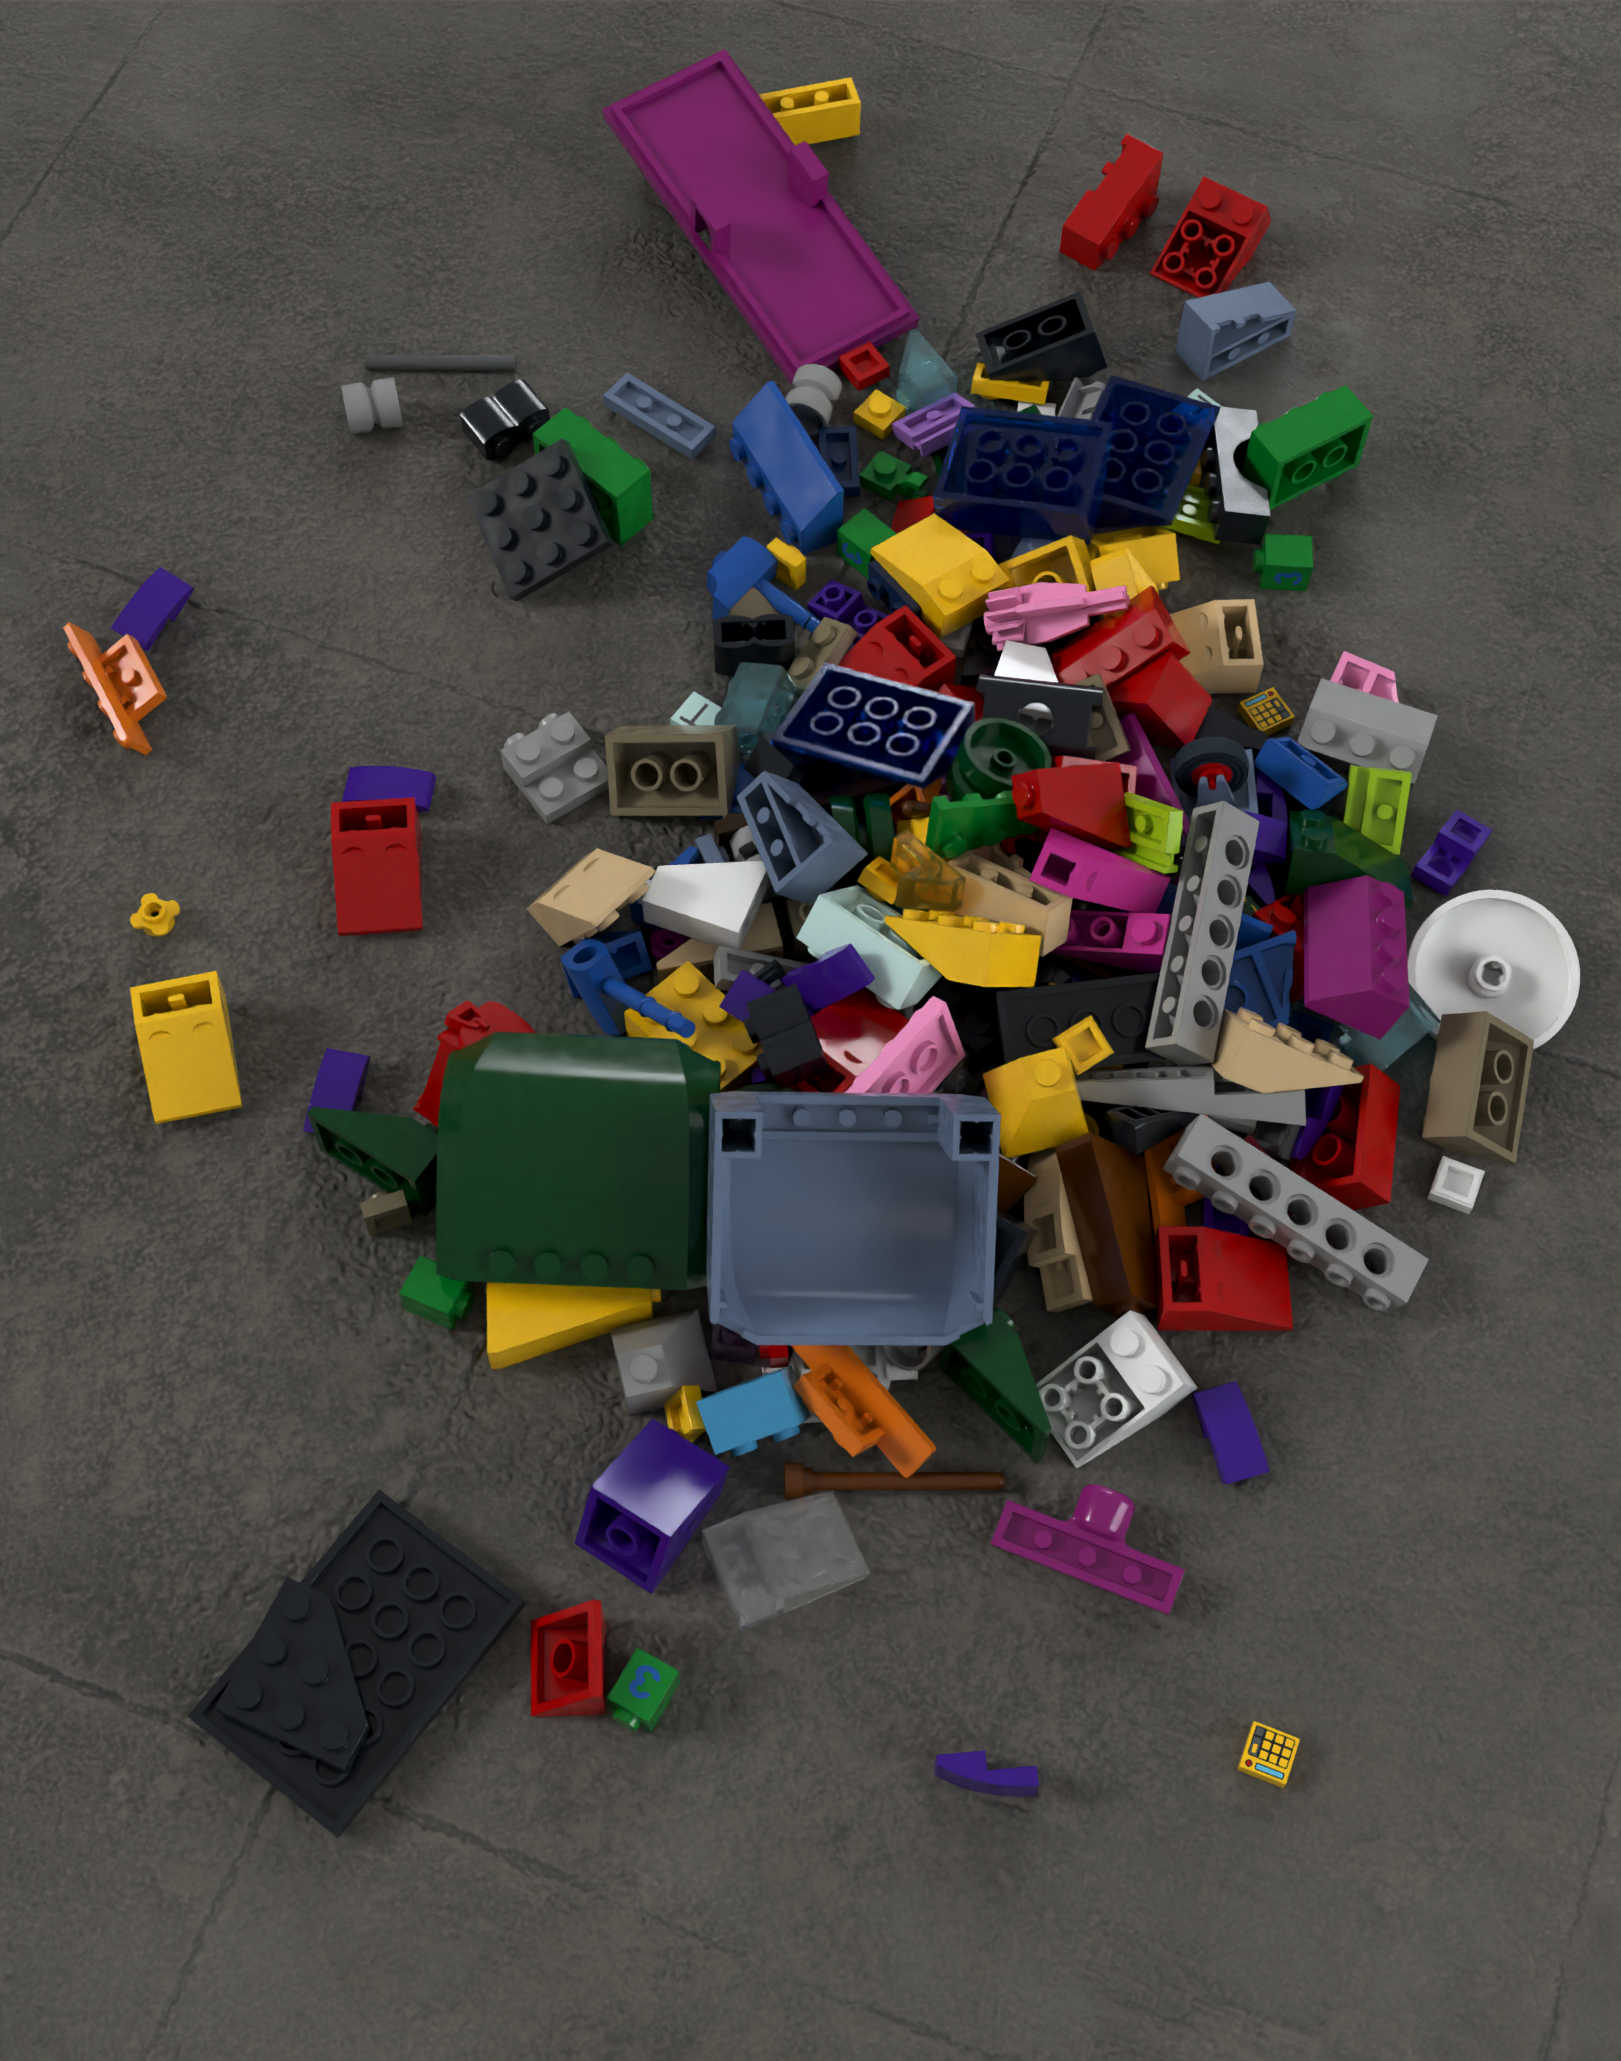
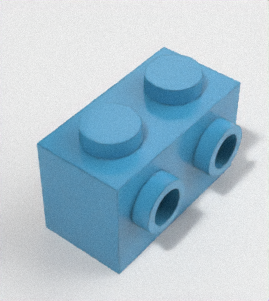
(753, 1411)

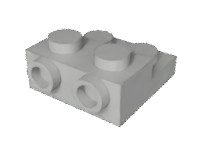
(555, 766)

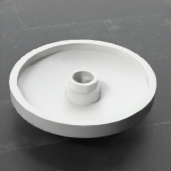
(1499, 958)

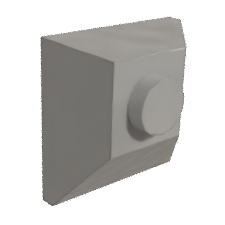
(661, 1358)

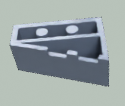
(1231, 327)

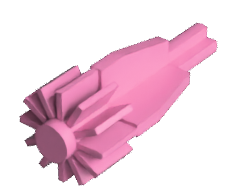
(1047, 611)

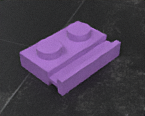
(932, 425)

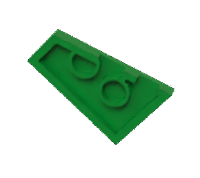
(972, 823)

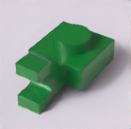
(891, 476)

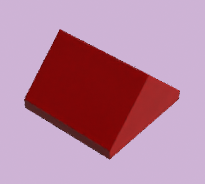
(1164, 699)
(569, 1662)

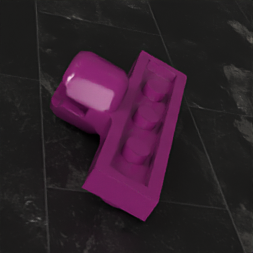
(1091, 1547)

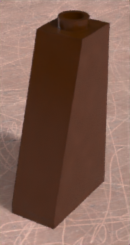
(1111, 1222)

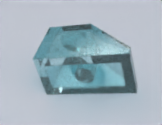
(923, 375)

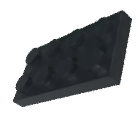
(1118, 1005)

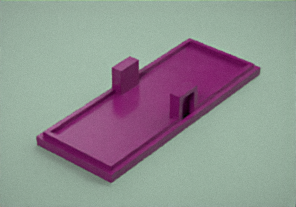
(766, 205)

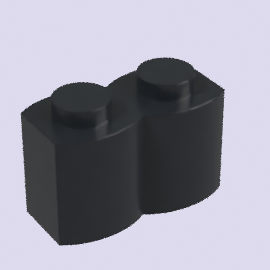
(504, 419)
(757, 640)
(786, 1037)

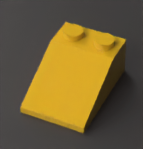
(941, 573)

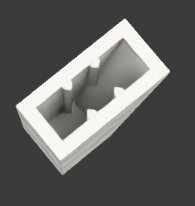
(1031, 663)
(707, 900)

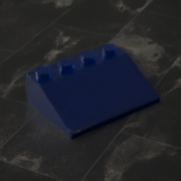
(1151, 451)
(1024, 474)
(876, 725)

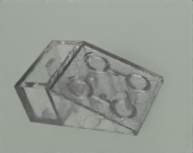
(783, 1557)

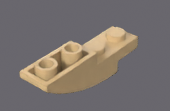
(1056, 1243)

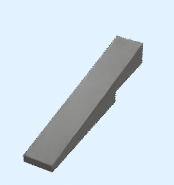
(1190, 1091)

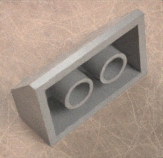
(1365, 730)

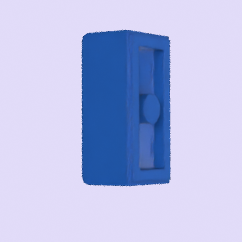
(1299, 772)

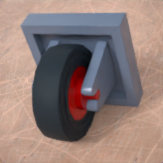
(1214, 772)

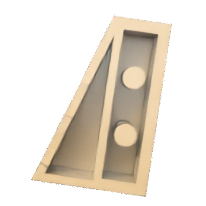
(1002, 891)

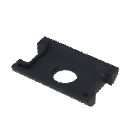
(1068, 703)

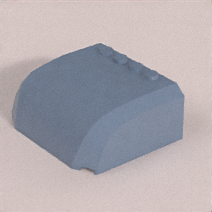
(851, 1216)

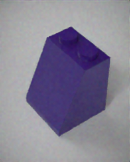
(650, 1504)

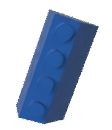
(788, 471)

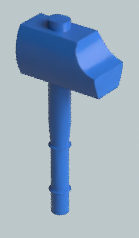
(749, 566)
(609, 995)

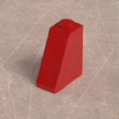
(1076, 801)

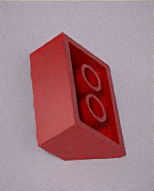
(1120, 643)
(1358, 1144)

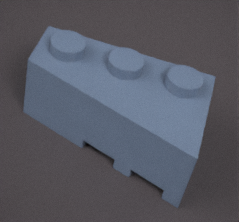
(796, 838)

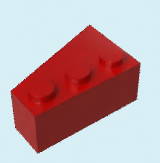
(1115, 207)

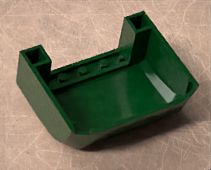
(574, 1161)

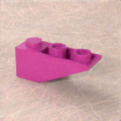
(1097, 875)
(1117, 939)

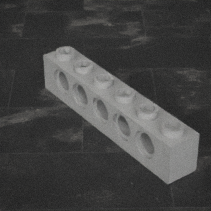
(1202, 934)
(1394, 1262)

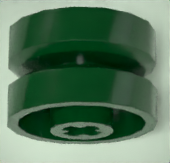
(991, 755)
(873, 832)

